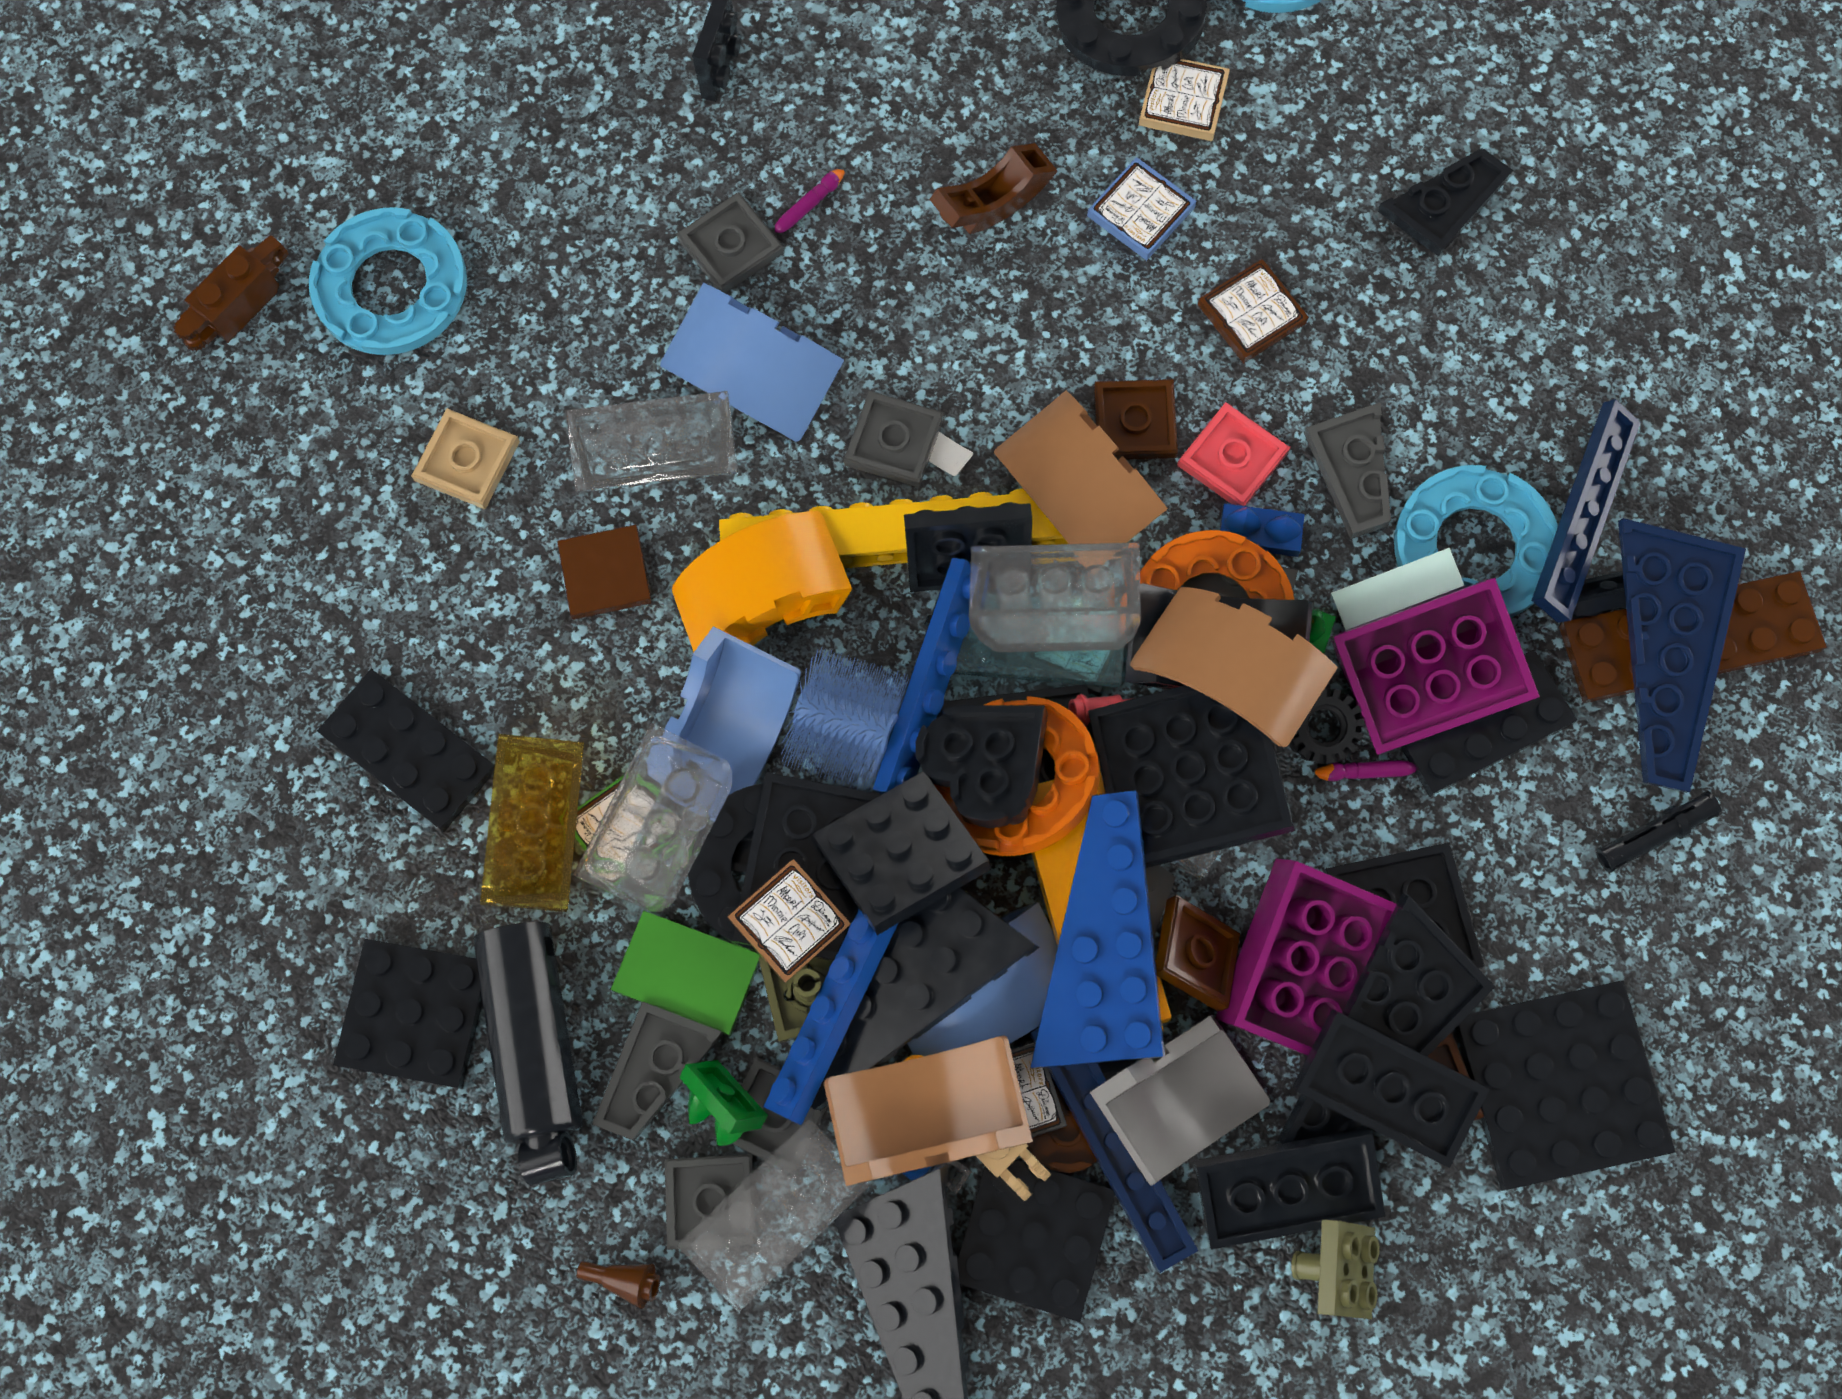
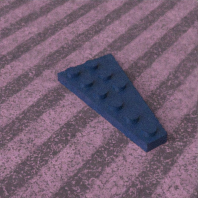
(1678, 621)

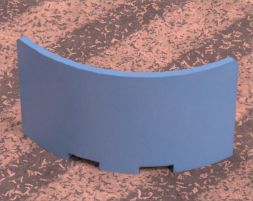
(739, 351)
(735, 703)
(1003, 1006)

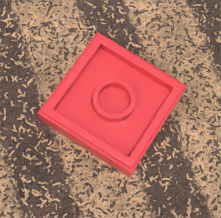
(1233, 456)

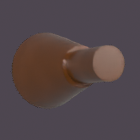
(631, 1282)

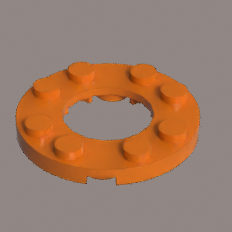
(1218, 554)
(1066, 802)

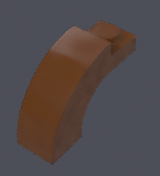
(996, 193)

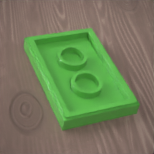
(686, 972)

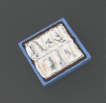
(1141, 208)

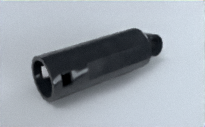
(530, 1047)

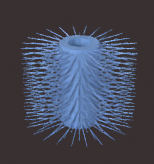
(844, 719)

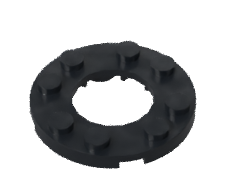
(1130, 54)
(710, 874)

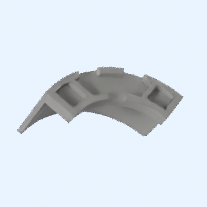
(1182, 1100)

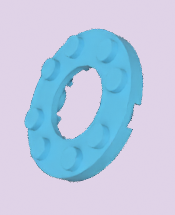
(377, 232)
(1481, 489)

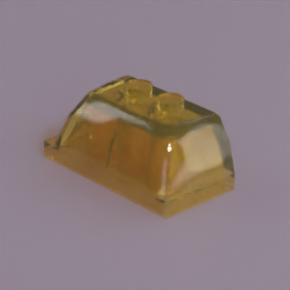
(531, 823)

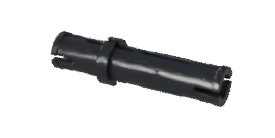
(1672, 824)

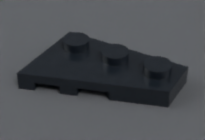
(1448, 202)

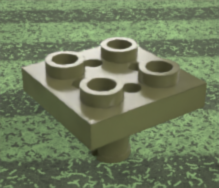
(806, 983)
(1342, 1269)

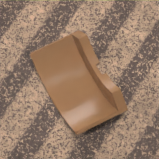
(1076, 478)
(1237, 661)
(927, 1111)

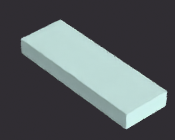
(1398, 589)

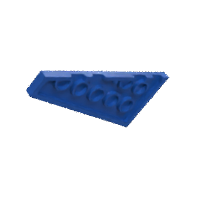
(1104, 970)

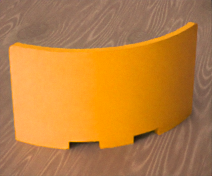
(761, 577)

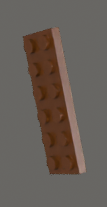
(1767, 625)

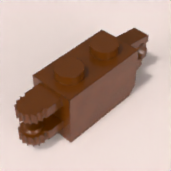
(231, 294)

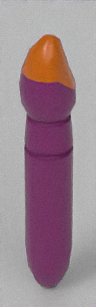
(828, 184)
(1363, 770)

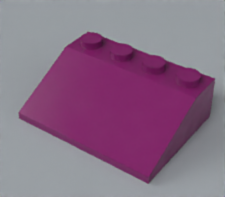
(1435, 666)
(1302, 954)

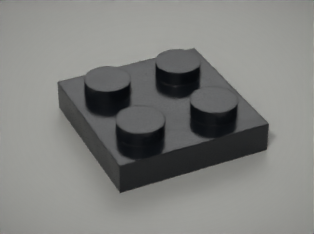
(715, 49)

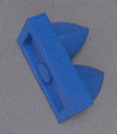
(1270, 529)

